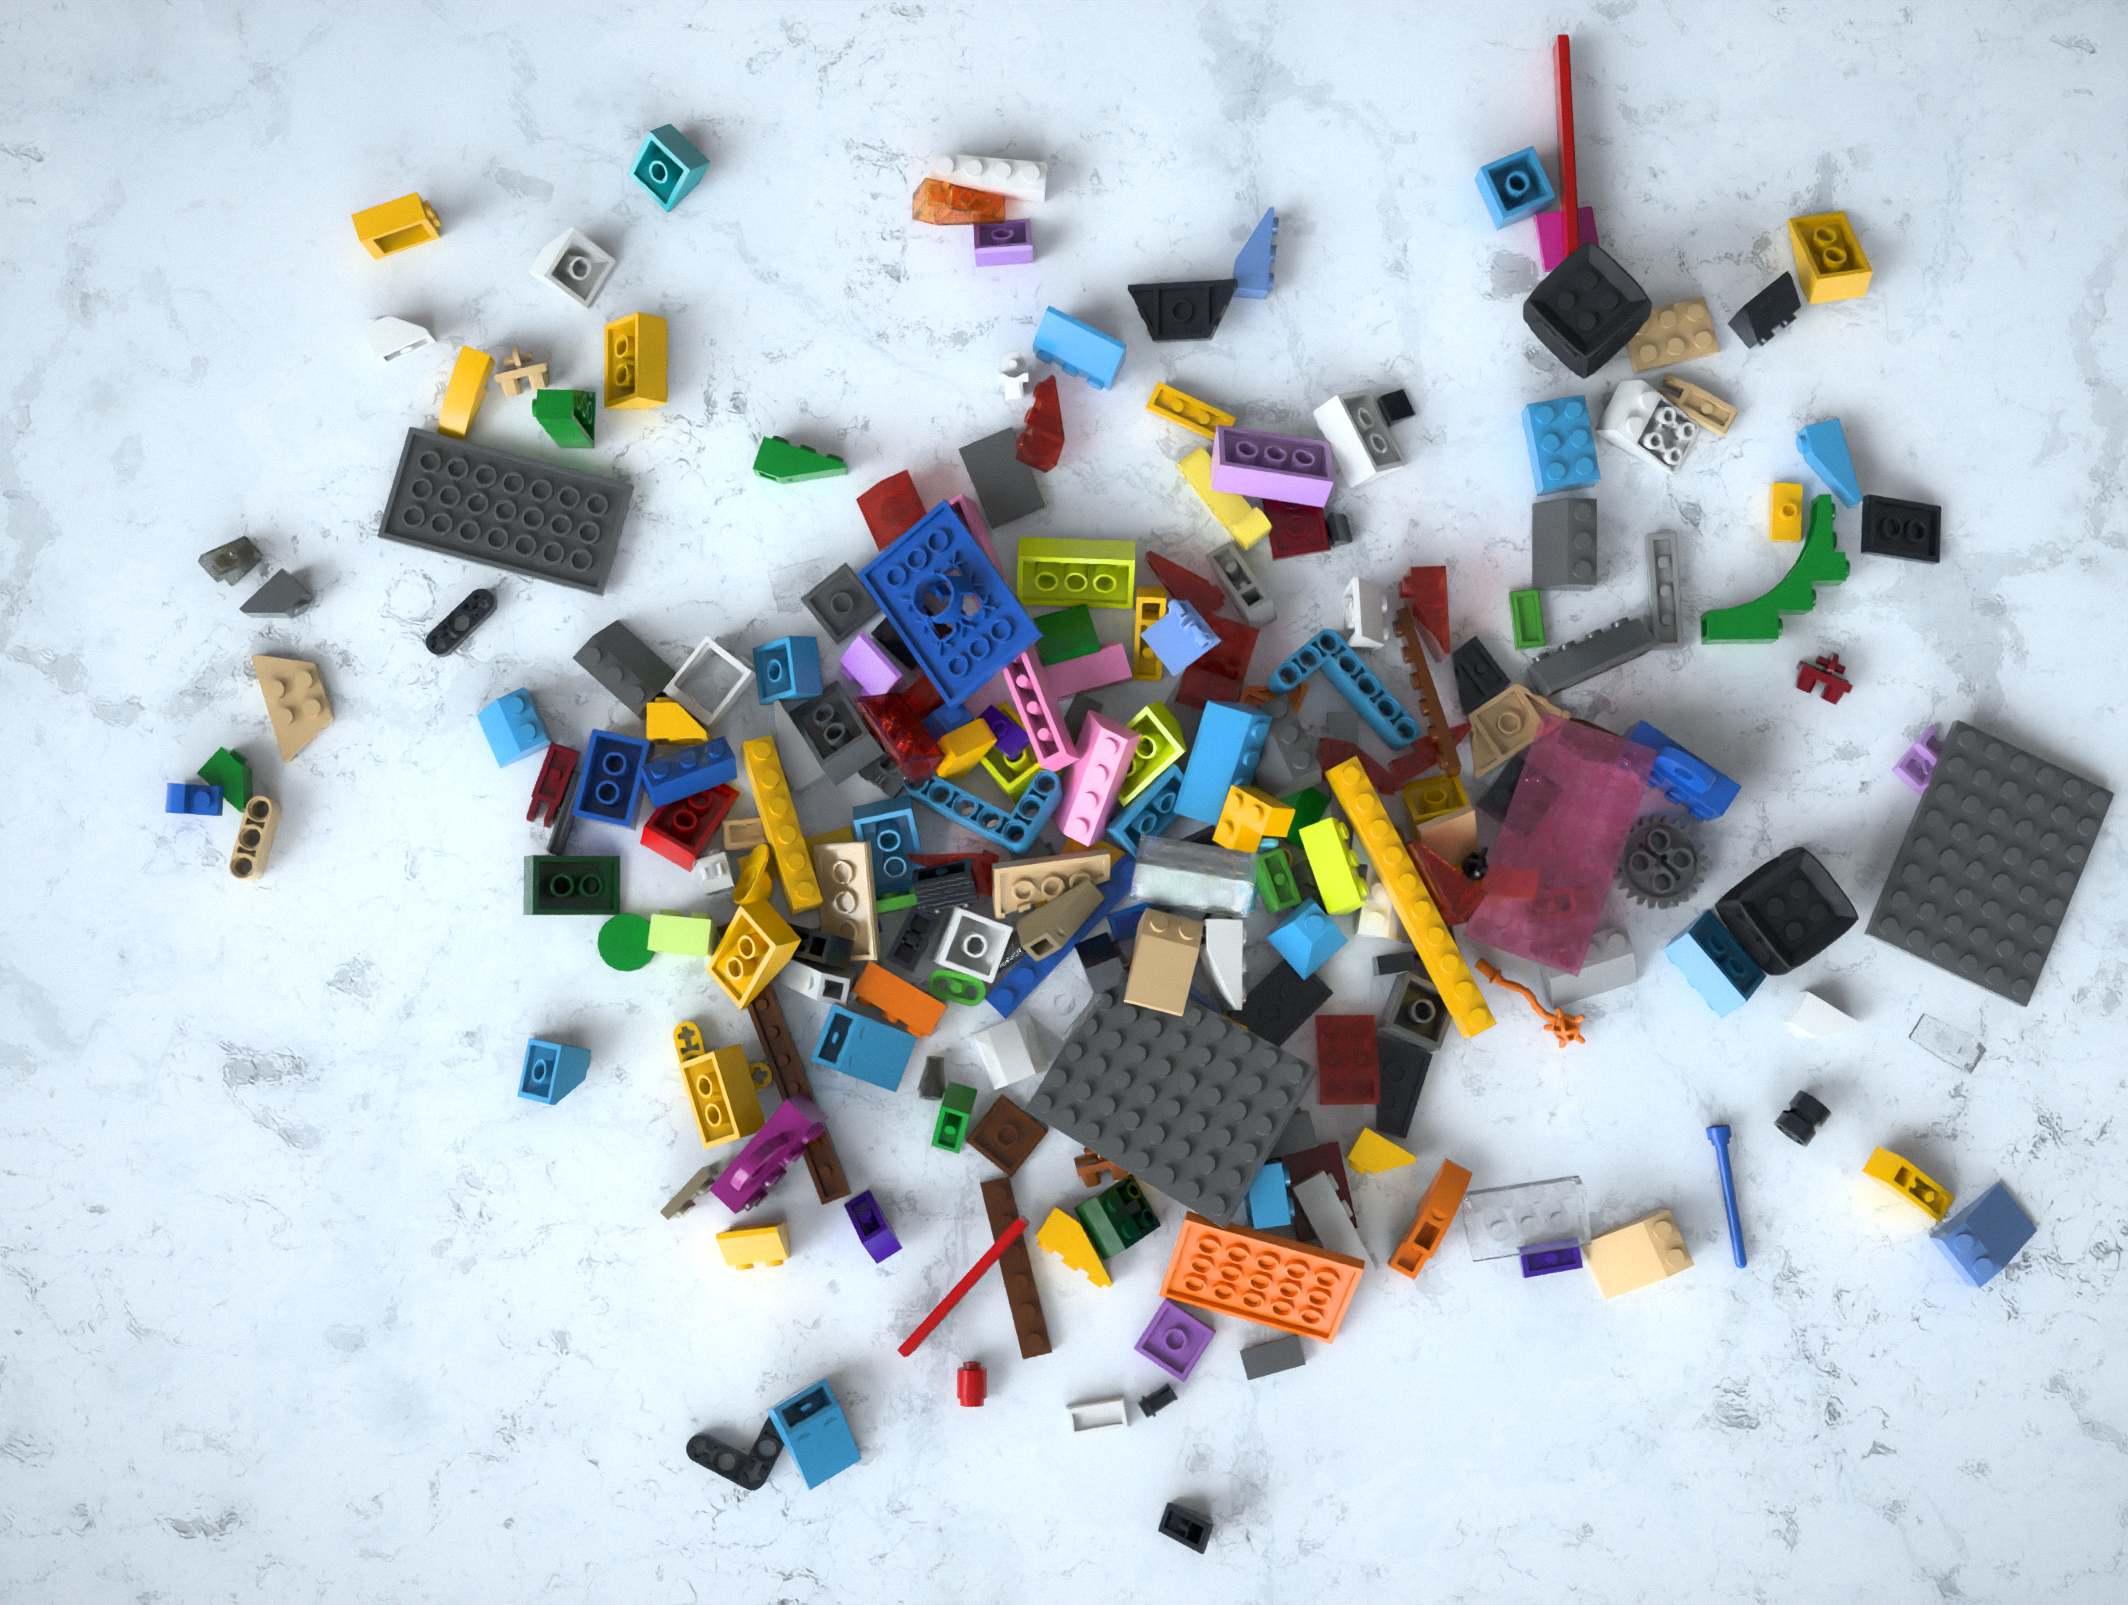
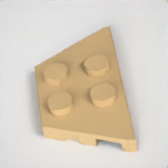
(294, 701)
(1506, 726)

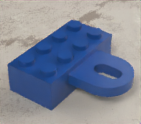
(1684, 775)

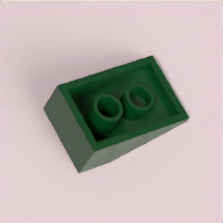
(571, 885)

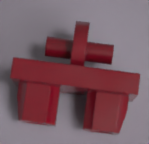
(1834, 686)

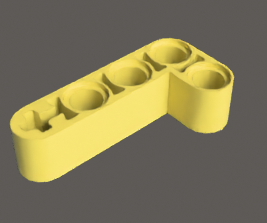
(1241, 521)

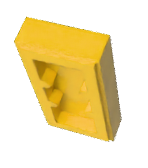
(1785, 512)

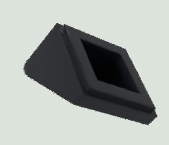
(1395, 407)
(1338, 529)

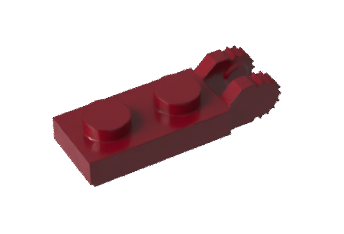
(553, 782)

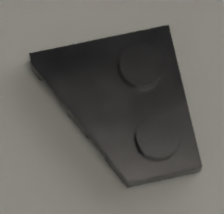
(1476, 675)

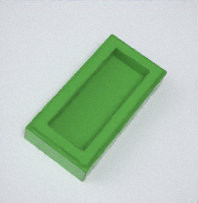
(1527, 619)

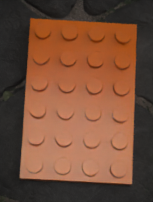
(1261, 1278)

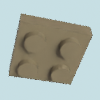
(683, 1202)

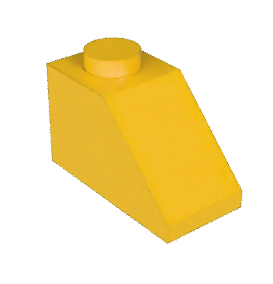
(965, 748)
(1375, 1153)

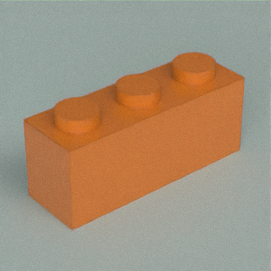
(898, 1000)

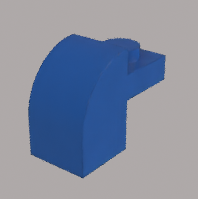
(194, 799)

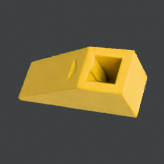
(1068, 1238)

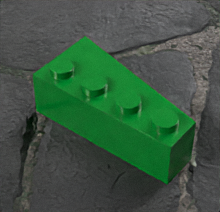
(567, 416)

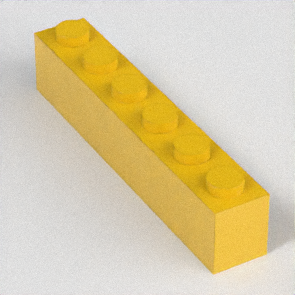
(781, 825)

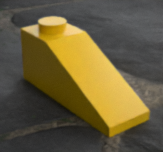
(1149, 609)
(1908, 1183)

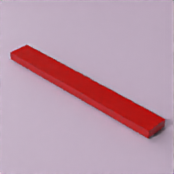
(1566, 145)

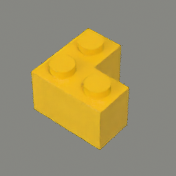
(1250, 815)

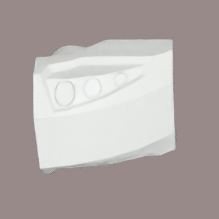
(1011, 1051)

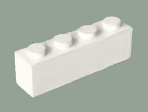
(993, 175)
(1332, 1224)

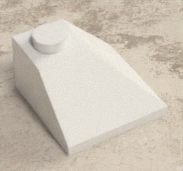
(573, 266)

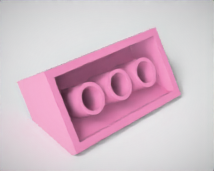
(1096, 778)

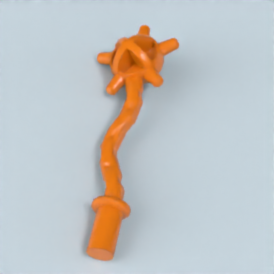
(1565, 1026)

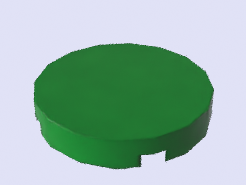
(625, 942)

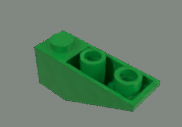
(791, 464)

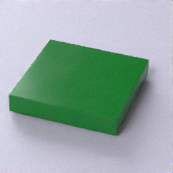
(1066, 635)

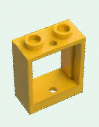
(396, 225)

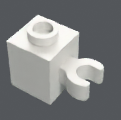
(716, 872)

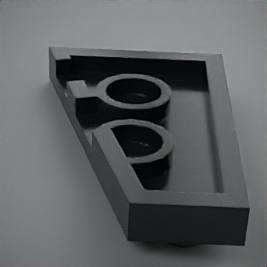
(1401, 1082)

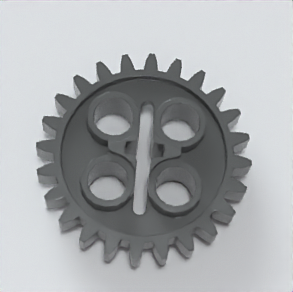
(1674, 840)

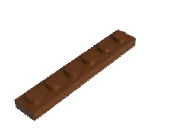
(1429, 702)
(1016, 1270)

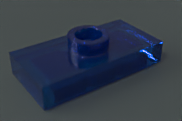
(1125, 922)

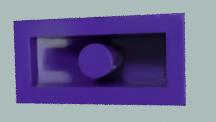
(872, 1227)

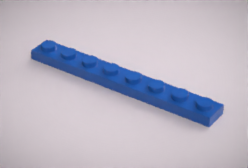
(1029, 974)

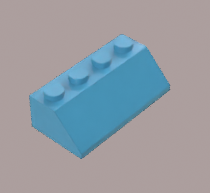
(1222, 756)

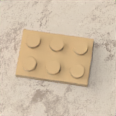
(1673, 336)

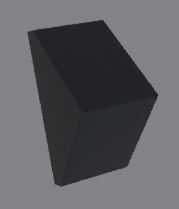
(1186, 1526)

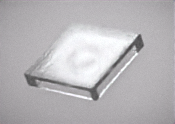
(1064, 1003)

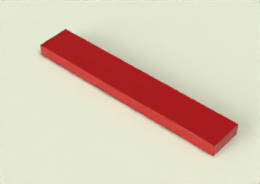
(964, 1286)

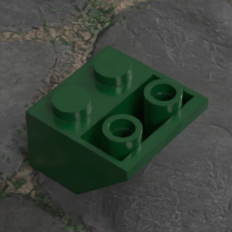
(1117, 1217)

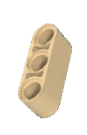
(250, 824)

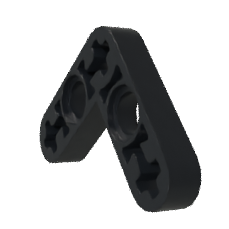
(742, 1461)

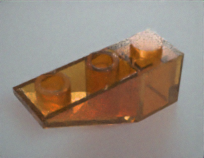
(953, 204)

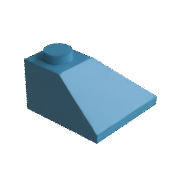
(1306, 938)
(552, 1070)

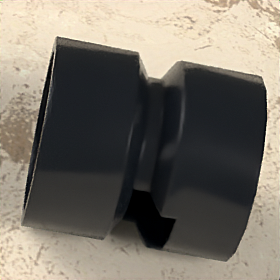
(1802, 1118)

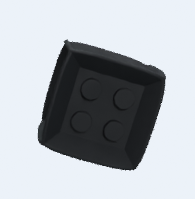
(1587, 309)
(1787, 911)

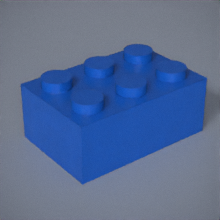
(612, 779)

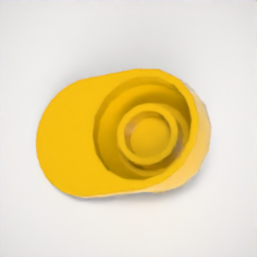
(754, 881)

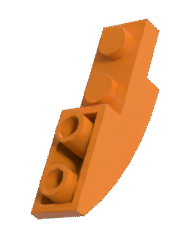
(1431, 1220)

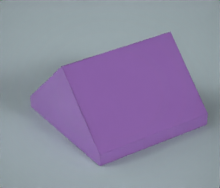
(1003, 243)

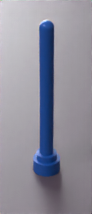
(1719, 1138)

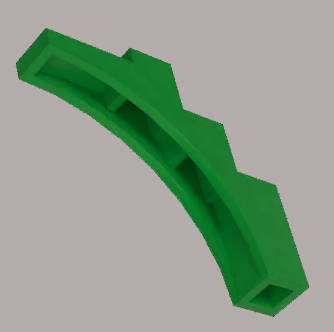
(1815, 566)

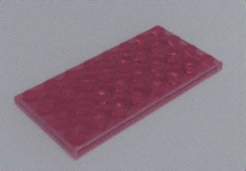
(1561, 843)

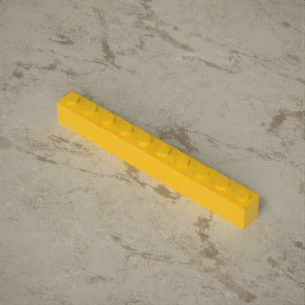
(1410, 898)

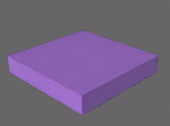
(1174, 1339)

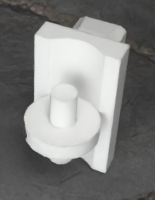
(1013, 374)

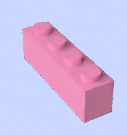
(1089, 672)

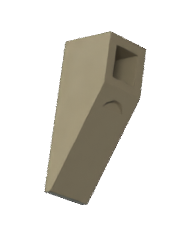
(1056, 921)

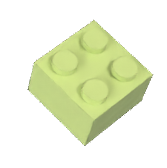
(683, 935)

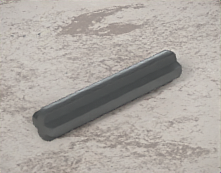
(565, 818)

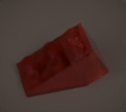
(1222, 669)
(1346, 1060)

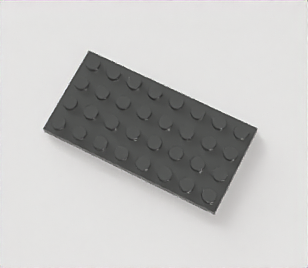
(505, 511)

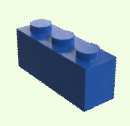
(689, 772)

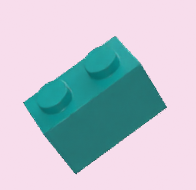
(668, 166)

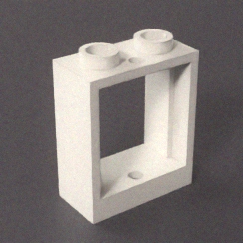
(675, 686)

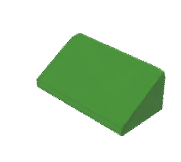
(1276, 881)

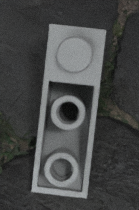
(818, 980)

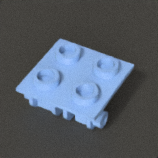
(1180, 636)

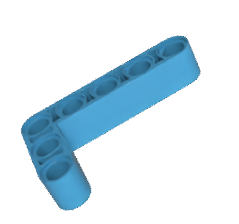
(1348, 685)
(984, 812)

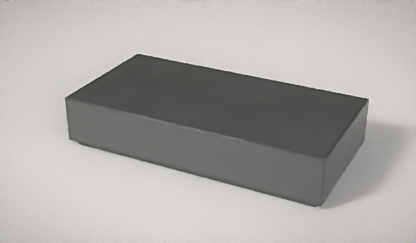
(1272, 1357)

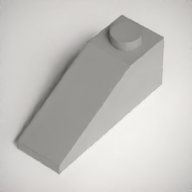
(1242, 586)
(796, 758)

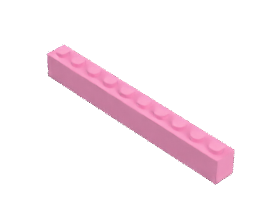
(1025, 674)

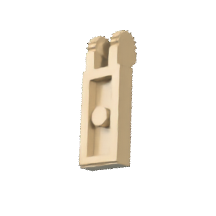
(1700, 405)

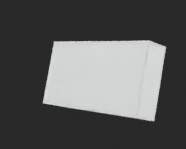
(1097, 1417)

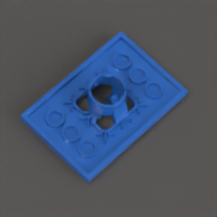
(979, 643)

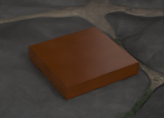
(1006, 1135)

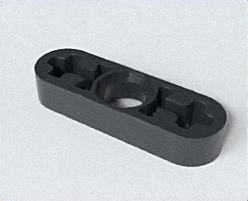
(450, 642)

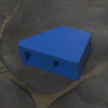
(946, 720)

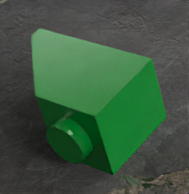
(229, 770)
(954, 1117)

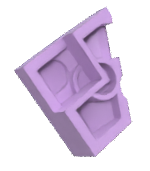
(1925, 753)

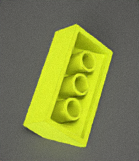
(1076, 572)

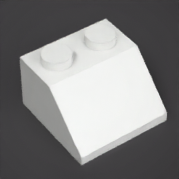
(971, 944)

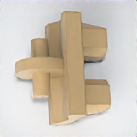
(510, 379)

